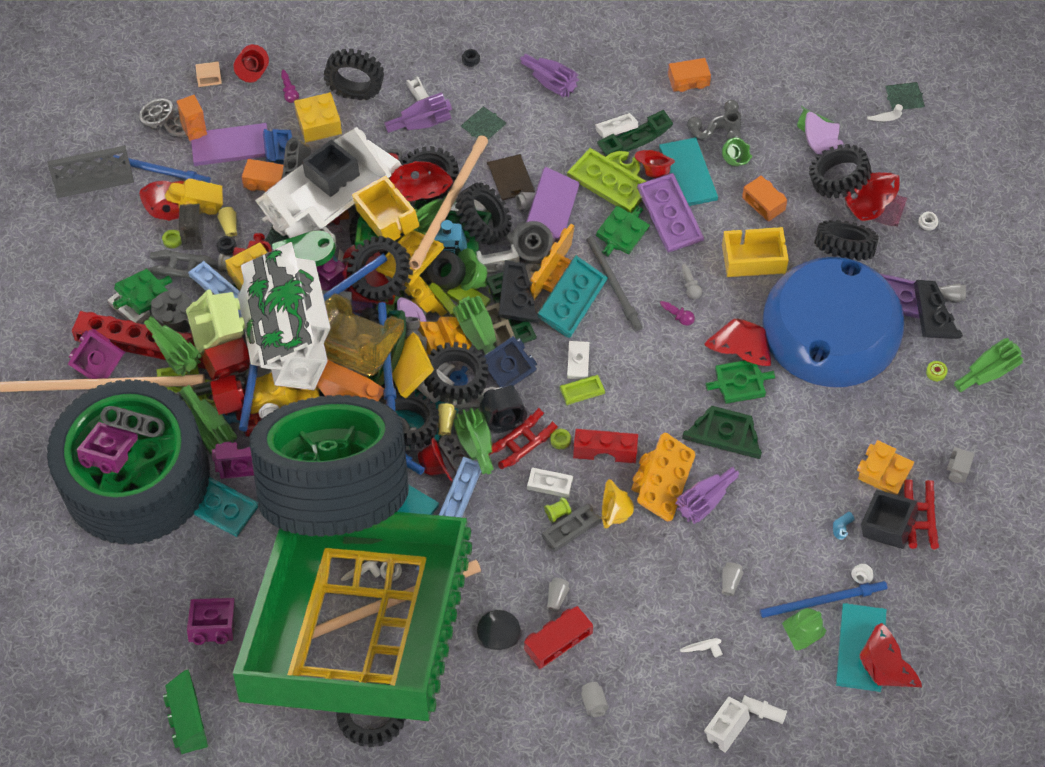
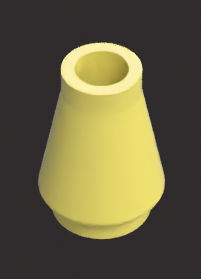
(228, 220)
(446, 416)

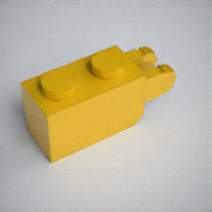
(197, 192)

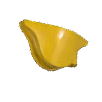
(616, 505)

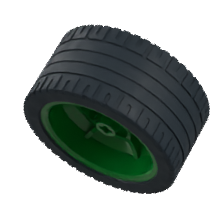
(329, 465)
(163, 498)

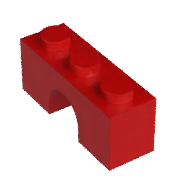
(593, 442)

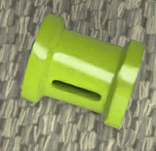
(557, 510)

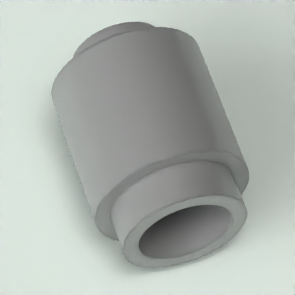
(594, 699)

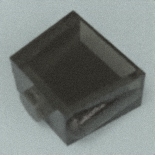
(191, 226)

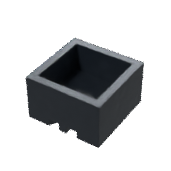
(330, 168)
(889, 519)

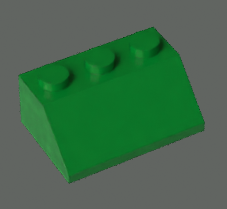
(185, 714)

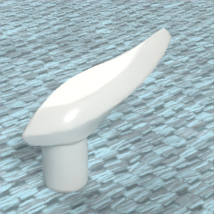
(888, 116)
(369, 565)
(704, 645)

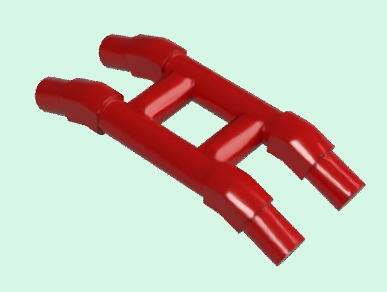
(518, 452)
(929, 507)

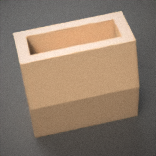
(208, 74)

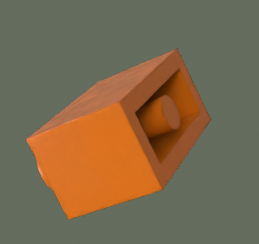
(689, 75)
(191, 117)
(261, 175)
(764, 198)

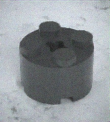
(528, 233)
(170, 310)

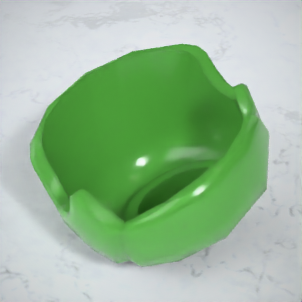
(736, 149)

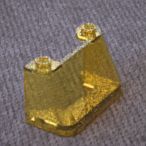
(356, 340)

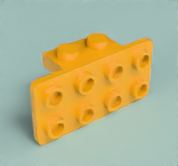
(553, 265)
(663, 476)

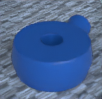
(459, 374)

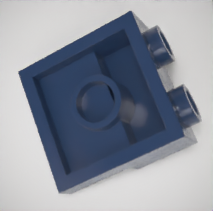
(509, 363)

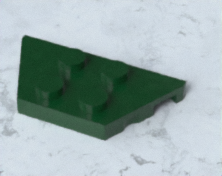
(725, 431)

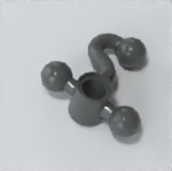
(730, 122)

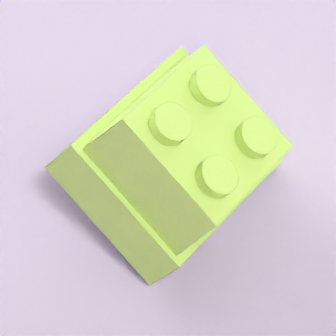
(215, 320)

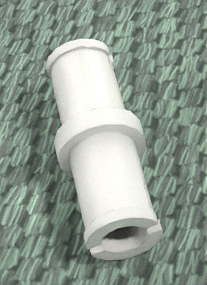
(765, 710)

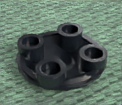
(498, 630)

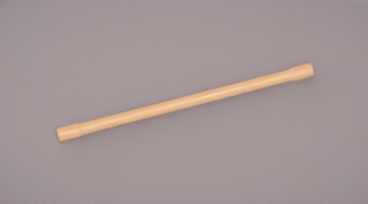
(420, 254)
(78, 384)
(373, 608)

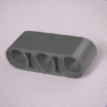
(295, 153)
(123, 417)

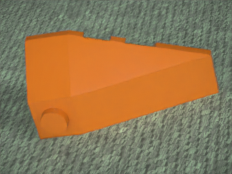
(342, 381)

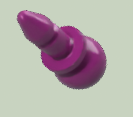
(290, 93)
(685, 317)

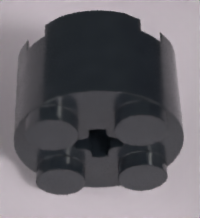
(503, 409)

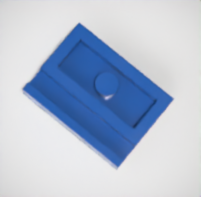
(275, 144)

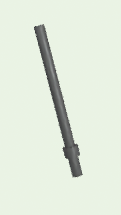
(629, 311)

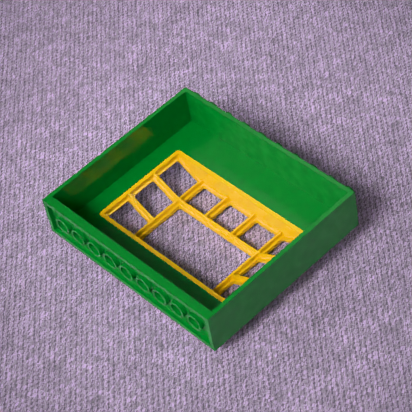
(290, 603)

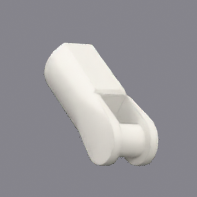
(418, 92)

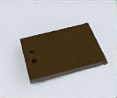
(510, 176)

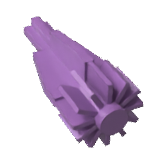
(552, 74)
(422, 114)
(705, 495)

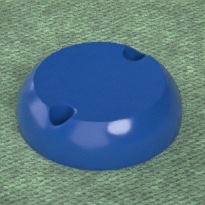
(833, 322)

